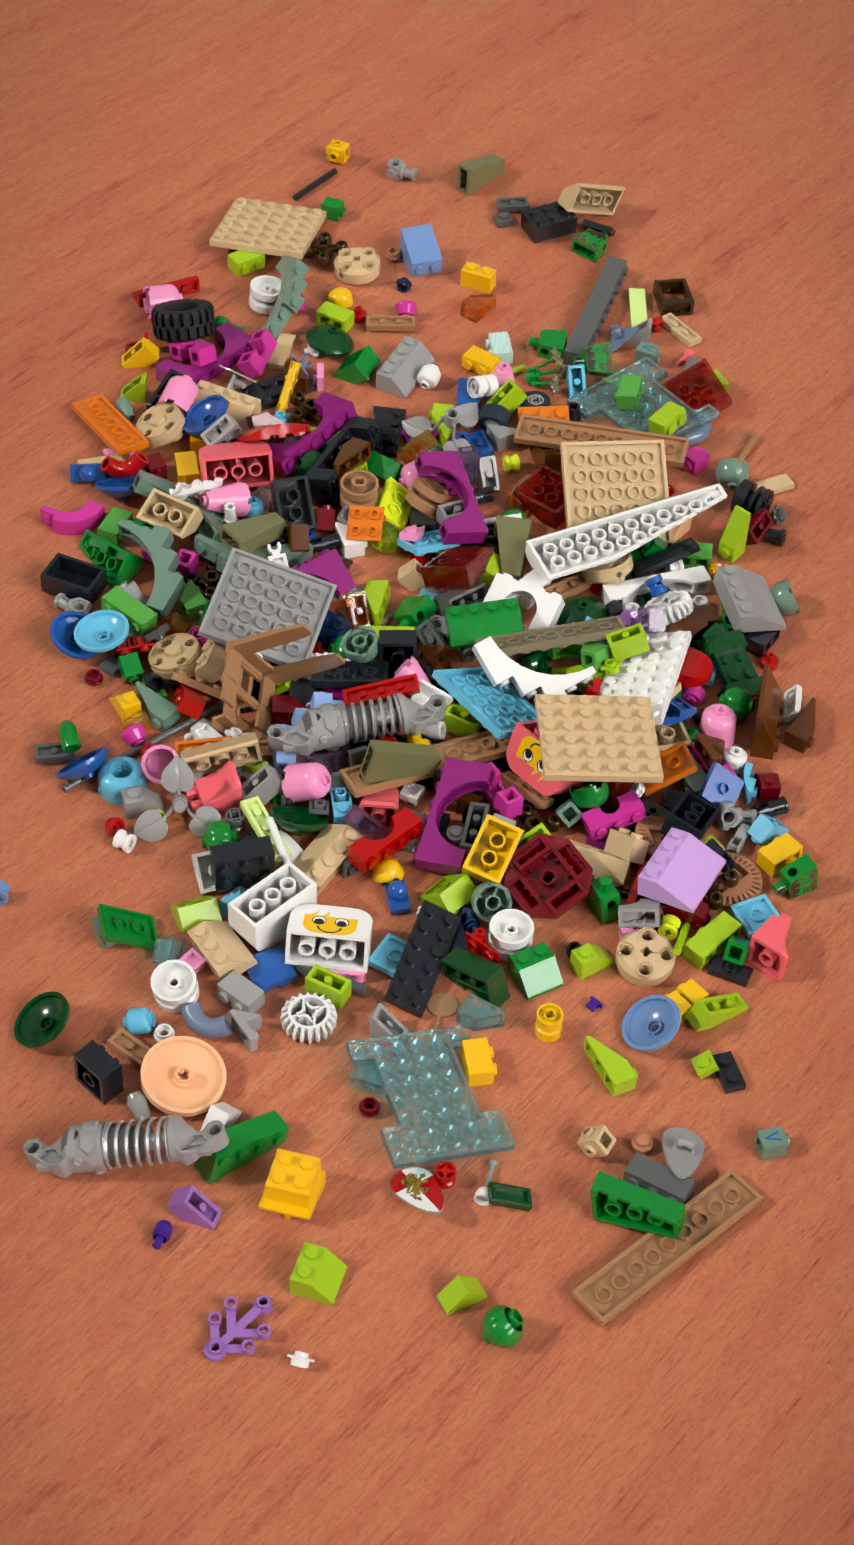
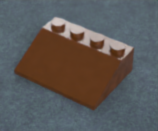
(767, 717)

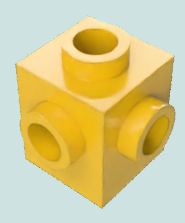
(338, 151)

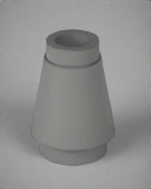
(139, 1106)

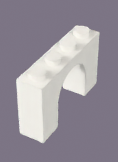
(548, 605)

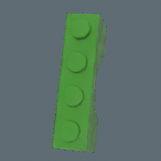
(590, 653)

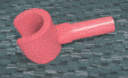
(688, 353)

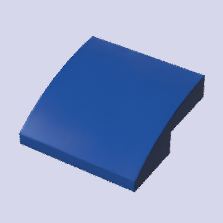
(478, 439)
(678, 711)
(272, 969)

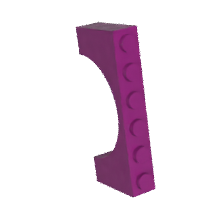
(229, 338)
(335, 414)
(449, 469)
(331, 569)
(457, 779)

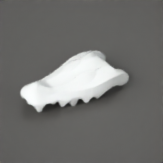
(196, 487)

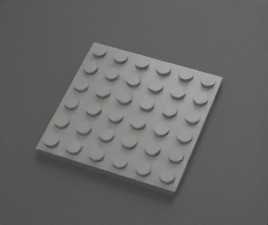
(263, 597)

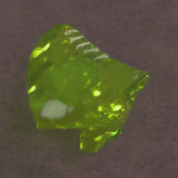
(388, 539)

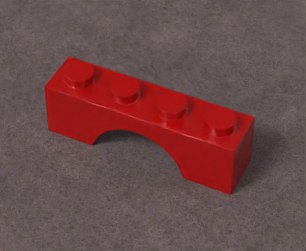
(368, 853)

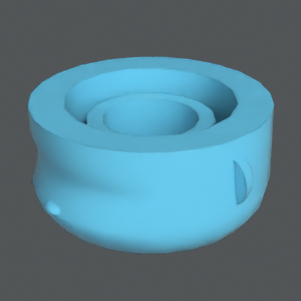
(109, 778)

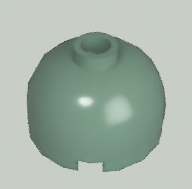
(731, 472)
(784, 598)
(364, 642)
(489, 899)

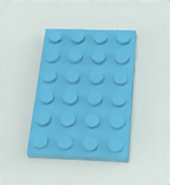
(493, 707)

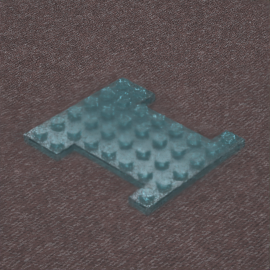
(600, 399)
(430, 1098)

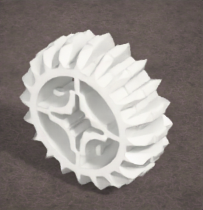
(676, 605)
(303, 1017)

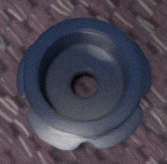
(401, 287)

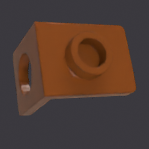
(513, 503)

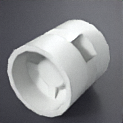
(482, 385)

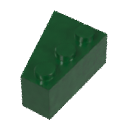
(476, 974)

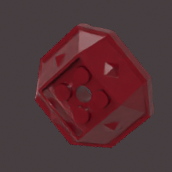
(543, 858)

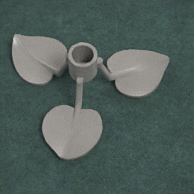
(463, 414)
(175, 777)

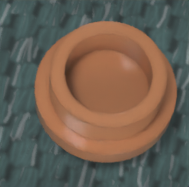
(393, 254)
(642, 1143)

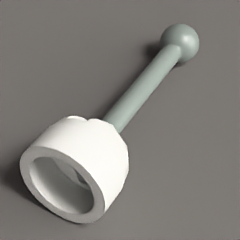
(481, 1193)

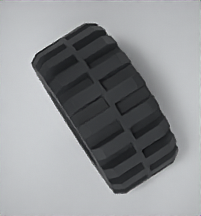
(183, 320)

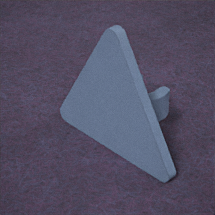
(619, 336)
(304, 364)

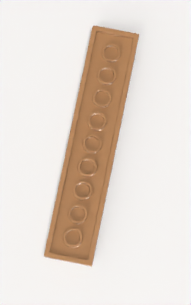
(551, 432)
(475, 747)
(657, 1256)

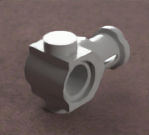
(398, 170)
(74, 604)
(735, 817)

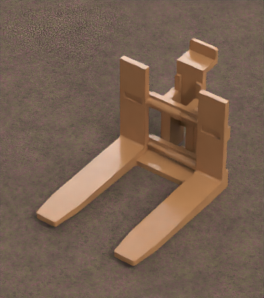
(238, 683)

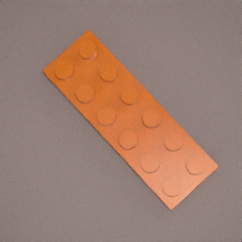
(110, 425)

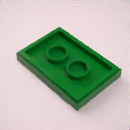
(127, 927)

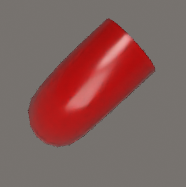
(125, 468)

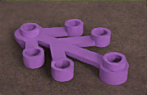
(237, 1330)

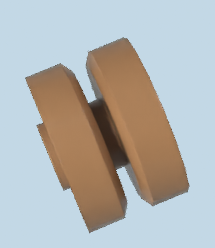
(359, 489)
(427, 495)

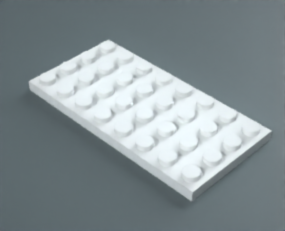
(652, 672)

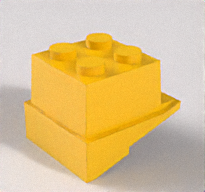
(293, 1185)

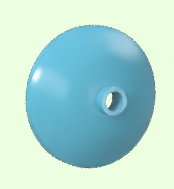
(101, 631)

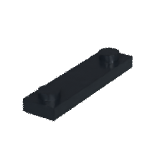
(665, 557)

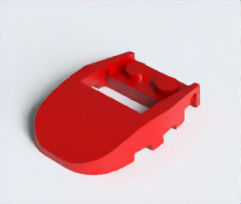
(276, 430)
(695, 669)

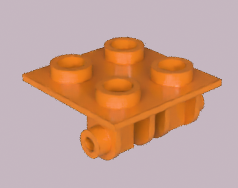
(365, 523)

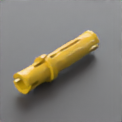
(290, 380)

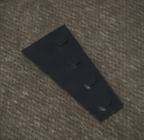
(390, 418)

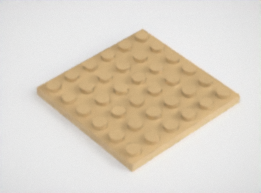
(268, 228)
(612, 478)
(598, 738)

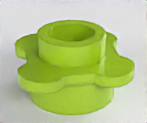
(611, 667)

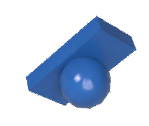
(86, 472)
(397, 897)

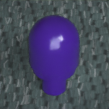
(161, 1233)

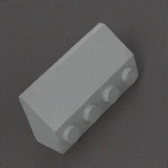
(401, 369)

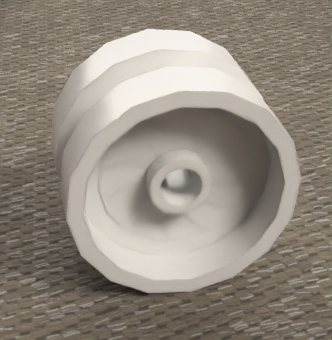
(264, 293)
(510, 932)
(174, 985)

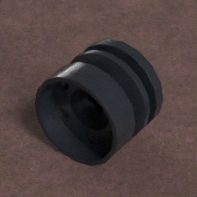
(751, 497)

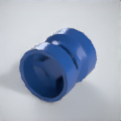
(659, 588)

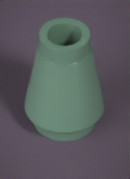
(125, 407)

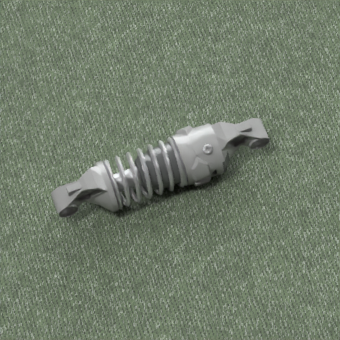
(336, 725)
(103, 1145)

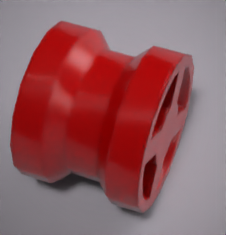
(445, 1174)

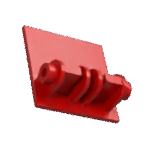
(142, 647)
(477, 945)

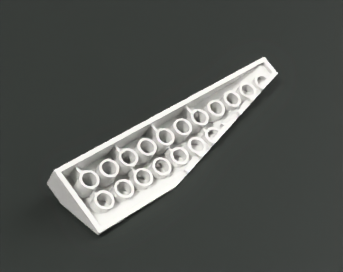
(615, 535)

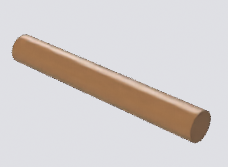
(748, 447)

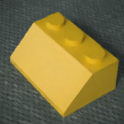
(492, 850)

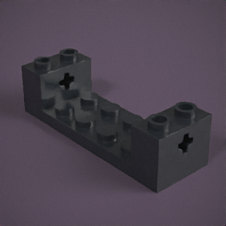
(322, 477)

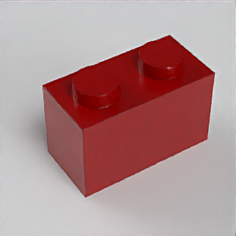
(189, 701)

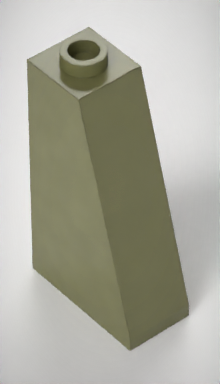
(478, 172)
(252, 532)
(512, 544)
(397, 760)

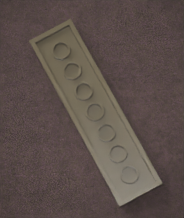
(556, 636)

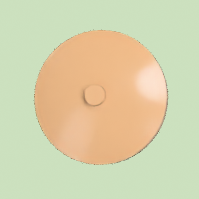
(183, 1076)

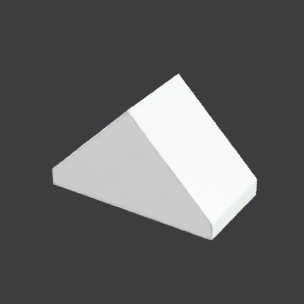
(223, 1112)

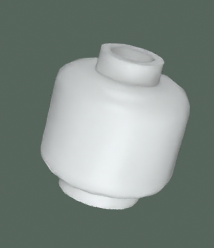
(429, 376)
(735, 757)

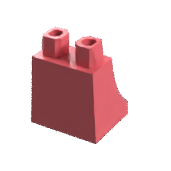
(218, 789)
(381, 805)
(768, 948)

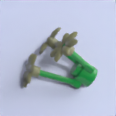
(533, 375)

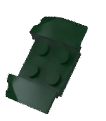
(732, 661)

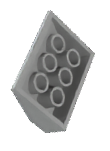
(747, 600)

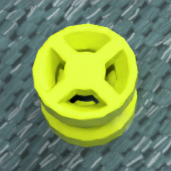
(511, 463)
(669, 926)

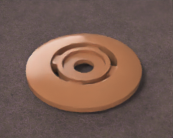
(650, 828)
(747, 886)

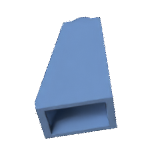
(420, 250)

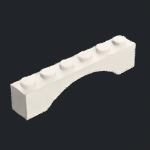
(693, 580)

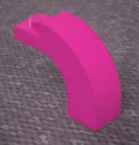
(75, 522)

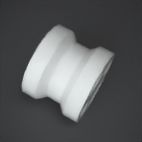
(678, 565)
(124, 841)

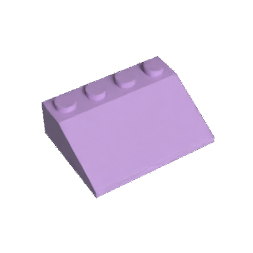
(680, 871)

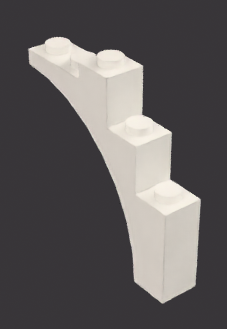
(501, 668)

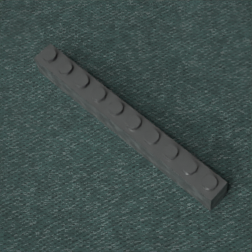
(596, 308)

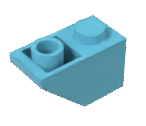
(340, 803)

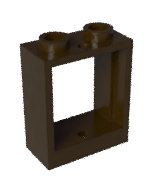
(683, 306)

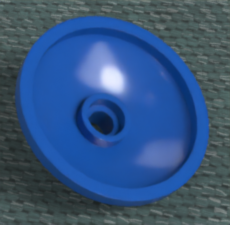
(204, 414)
(116, 487)
(62, 635)
(84, 765)

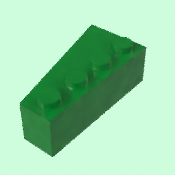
(246, 1143)
(635, 1207)

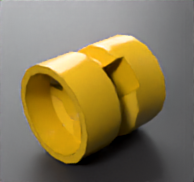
(548, 1022)

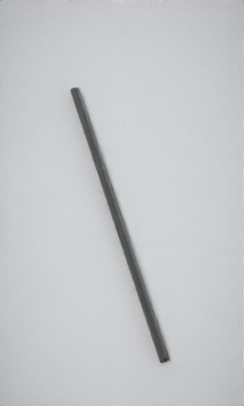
(157, 739)

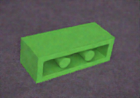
(139, 616)

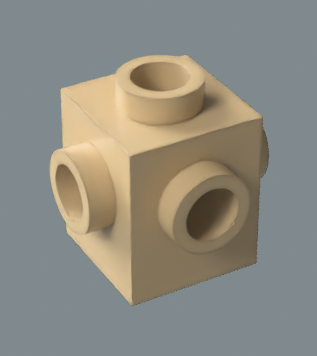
(596, 1141)

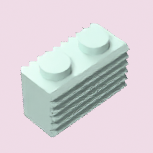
(500, 345)

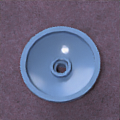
(644, 1019)

